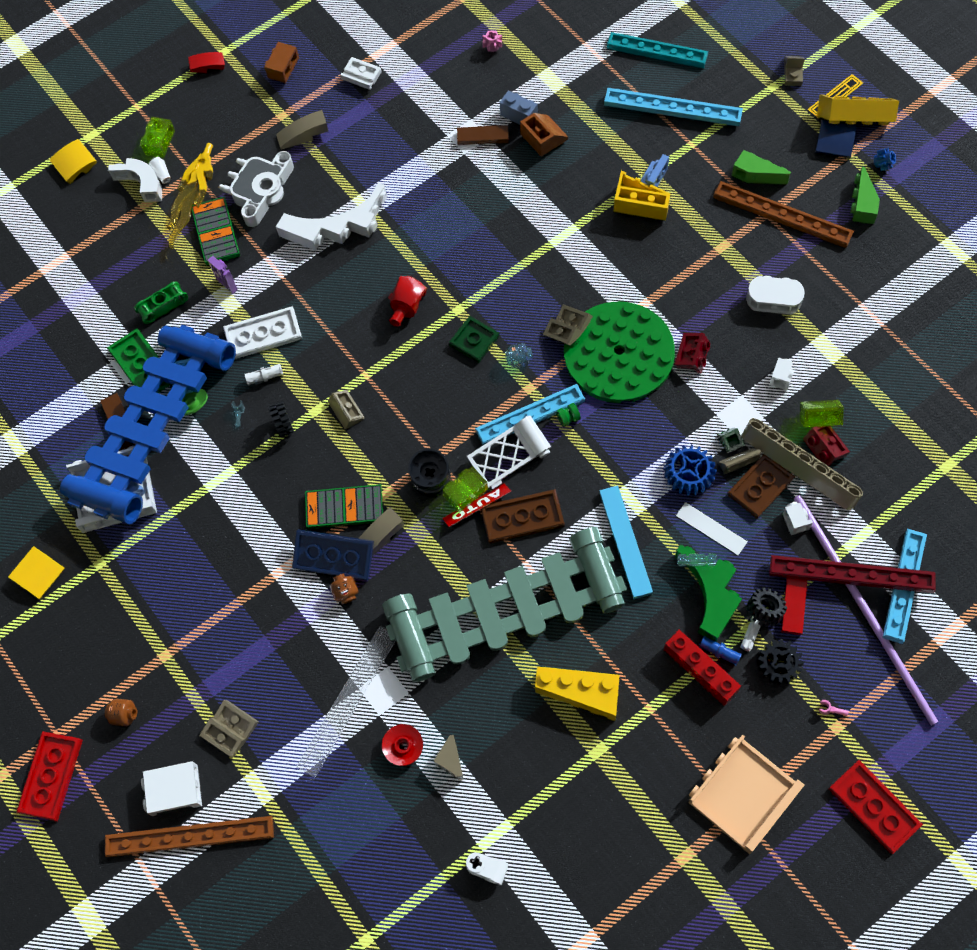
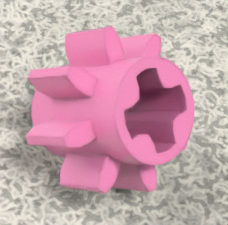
(492, 41)

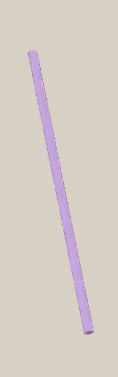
(872, 621)

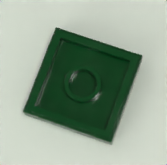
(474, 339)

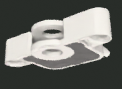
(253, 180)

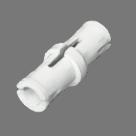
(264, 374)

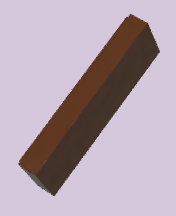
(482, 135)

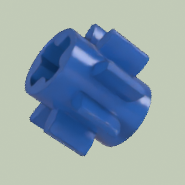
(884, 159)

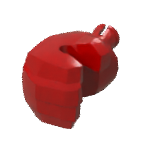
(406, 298)

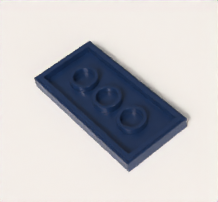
(332, 554)

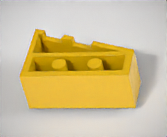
(640, 199)

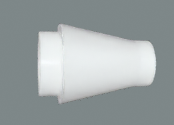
(160, 169)

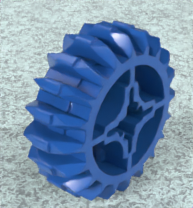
(699, 460)

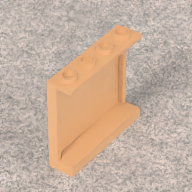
(744, 794)

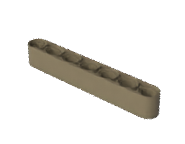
(802, 464)

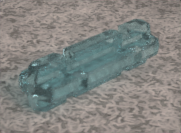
(697, 559)

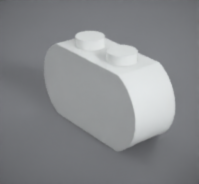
(775, 295)

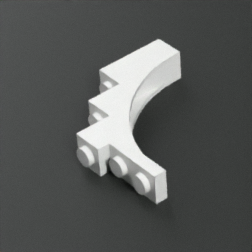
(336, 228)

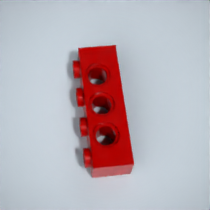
(702, 667)

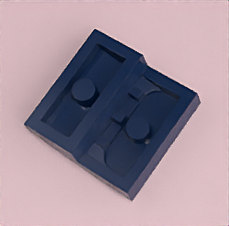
(836, 139)

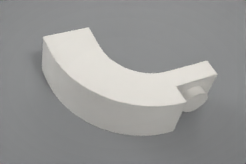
(140, 171)

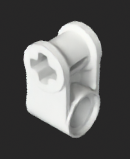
(491, 869)

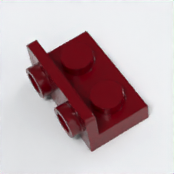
(693, 352)
(825, 444)

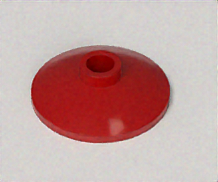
(395, 737)

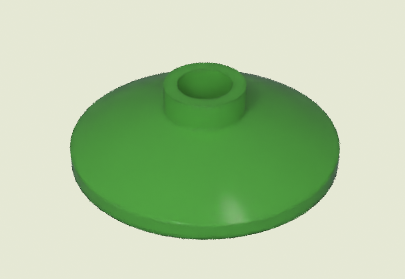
(195, 401)

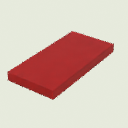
(49, 776)
(875, 807)

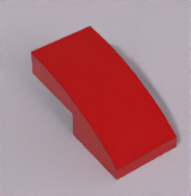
(201, 62)

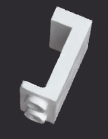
(171, 788)

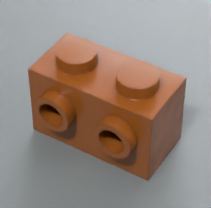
(281, 62)

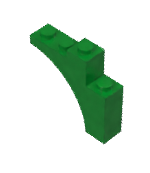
(718, 601)

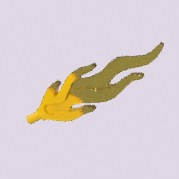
(192, 188)

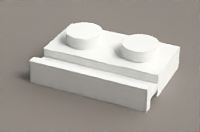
(361, 73)

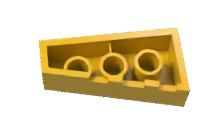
(857, 109)

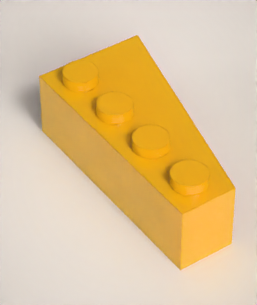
(580, 688)

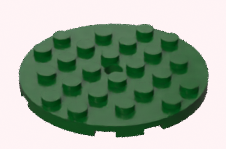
(628, 376)

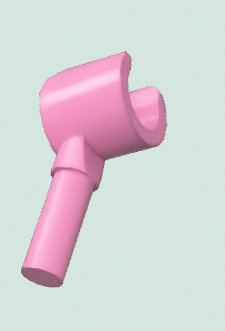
(832, 709)

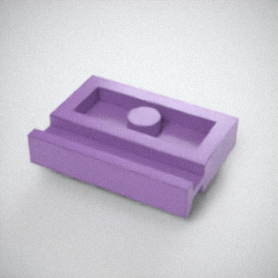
(221, 274)

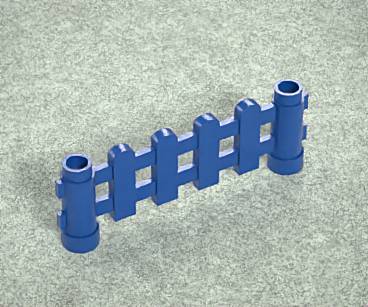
(115, 499)

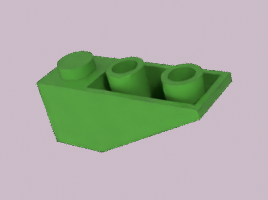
(757, 170)
(866, 199)

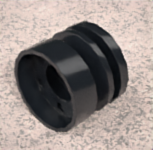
(429, 462)

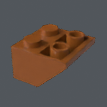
(542, 133)

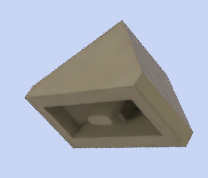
(449, 759)

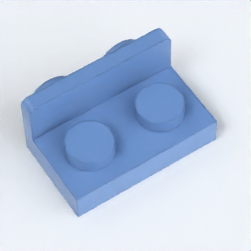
(656, 171)

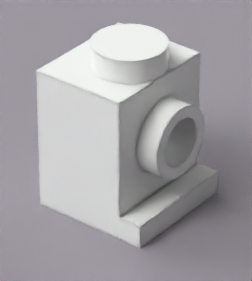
(782, 374)
(796, 518)

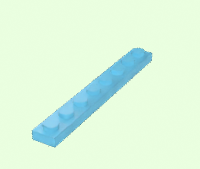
(673, 106)

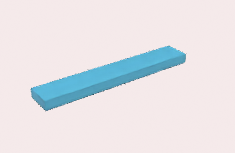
(538, 411)
(625, 542)
(902, 600)

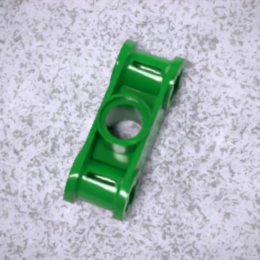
(153, 305)

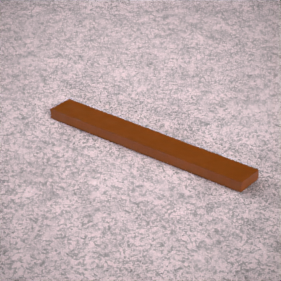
(783, 214)
(189, 836)

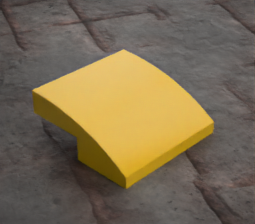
(73, 160)
(36, 572)

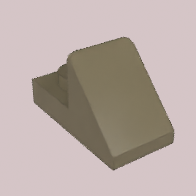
(793, 70)

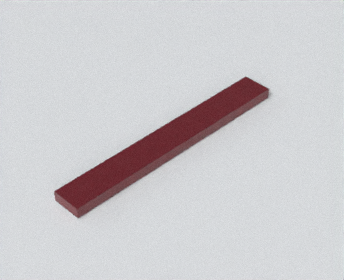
(853, 574)

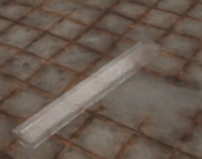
(346, 703)

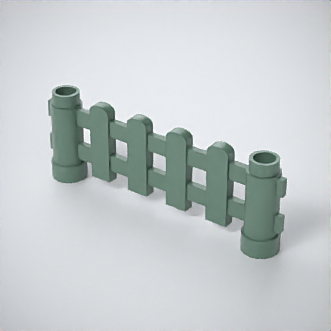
(408, 627)

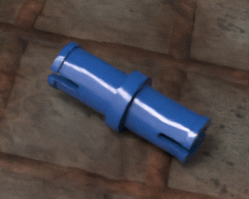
(720, 650)

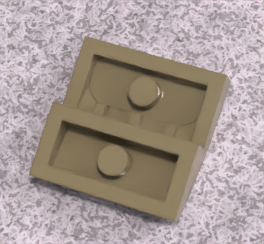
(568, 325)
(229, 728)

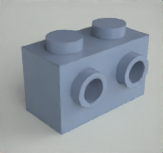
(516, 107)

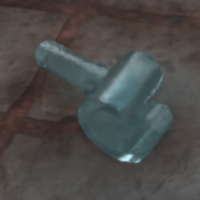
(238, 410)

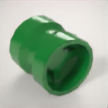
(568, 414)

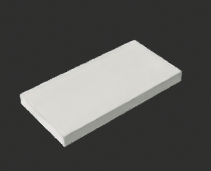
(263, 332)

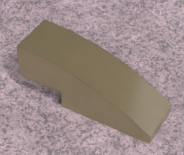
(302, 130)
(383, 529)

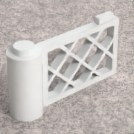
(531, 439)

